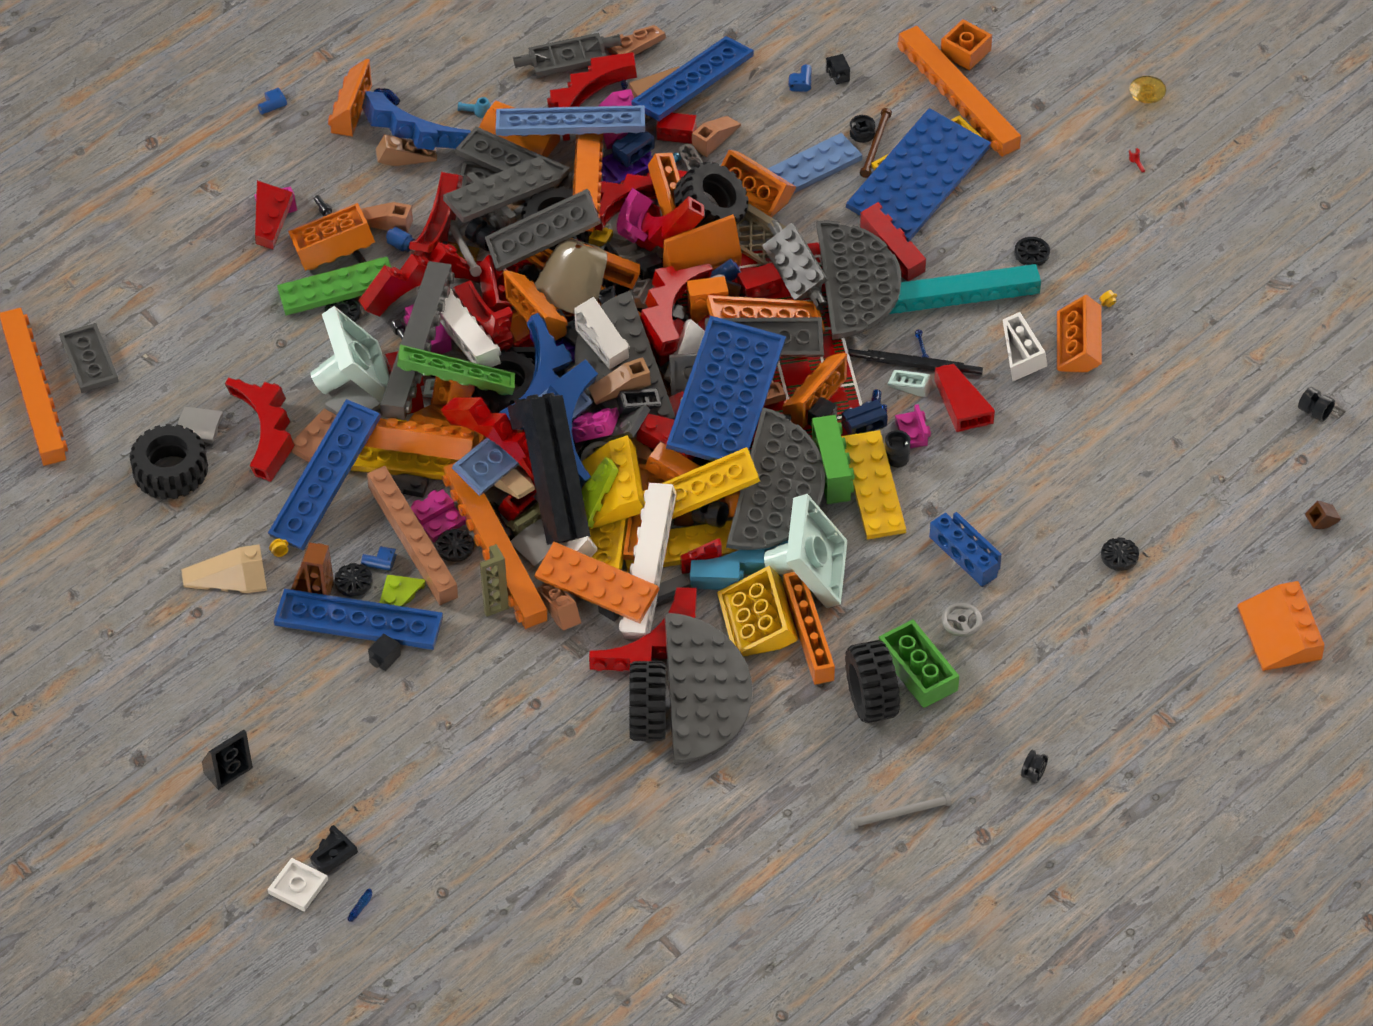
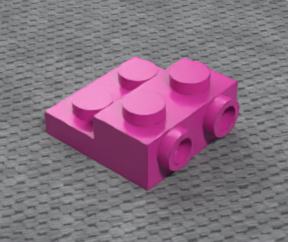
(594, 424)
(437, 514)

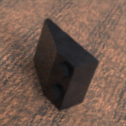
(228, 760)

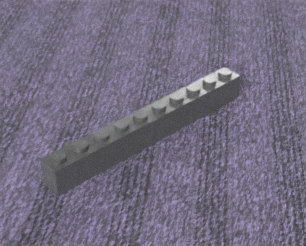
(418, 334)

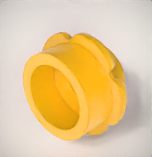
(1108, 298)
(279, 547)

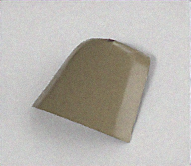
(572, 274)

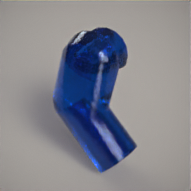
(389, 95)
(877, 394)

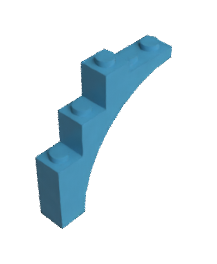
(728, 569)

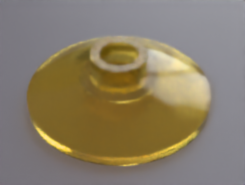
(1147, 89)

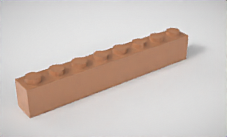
(412, 535)

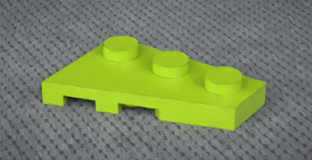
(596, 488)

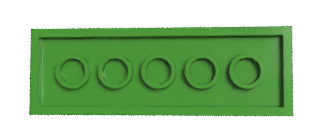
(329, 286)
(454, 369)

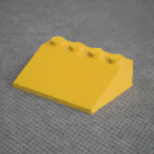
(626, 492)
(758, 613)

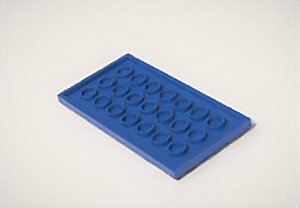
(920, 172)
(725, 390)

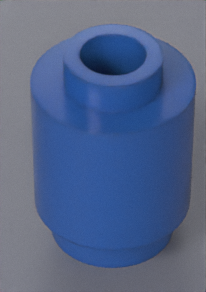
(399, 239)

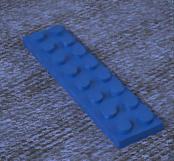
(693, 78)
(324, 474)
(358, 618)

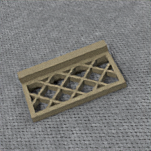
(758, 221)

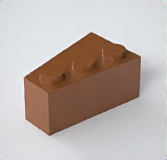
(315, 571)

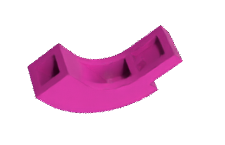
(631, 216)

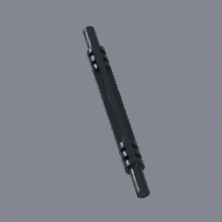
(911, 361)

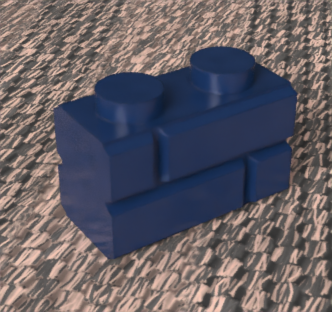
(632, 147)
(864, 418)

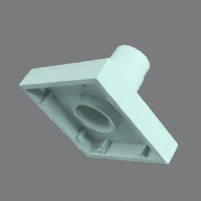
(355, 358)
(813, 552)

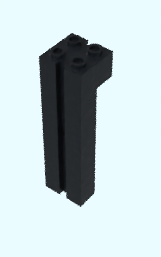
(552, 465)

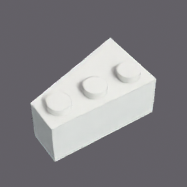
(600, 333)
(689, 341)
(1023, 347)

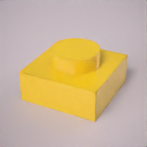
(600, 237)

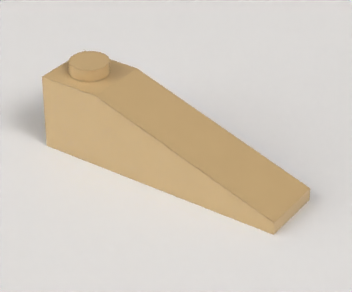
(516, 483)
(233, 570)

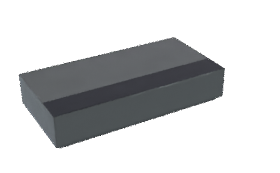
(668, 589)

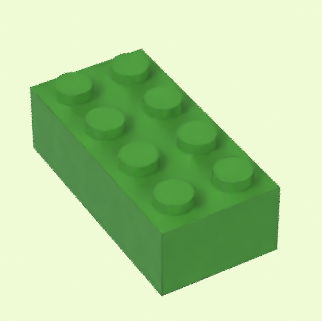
(838, 475)
(920, 664)

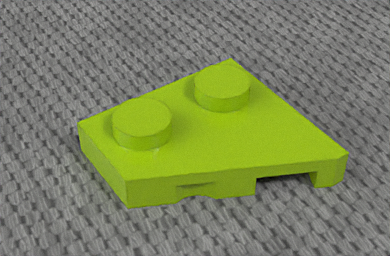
(400, 590)

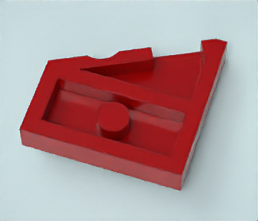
(707, 551)

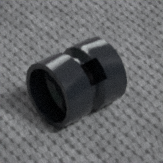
(478, 230)
(1314, 403)
(897, 448)
(714, 514)

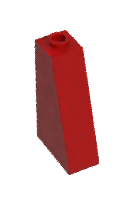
(962, 400)

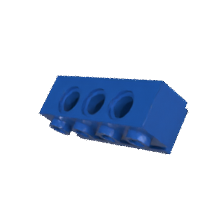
(964, 550)

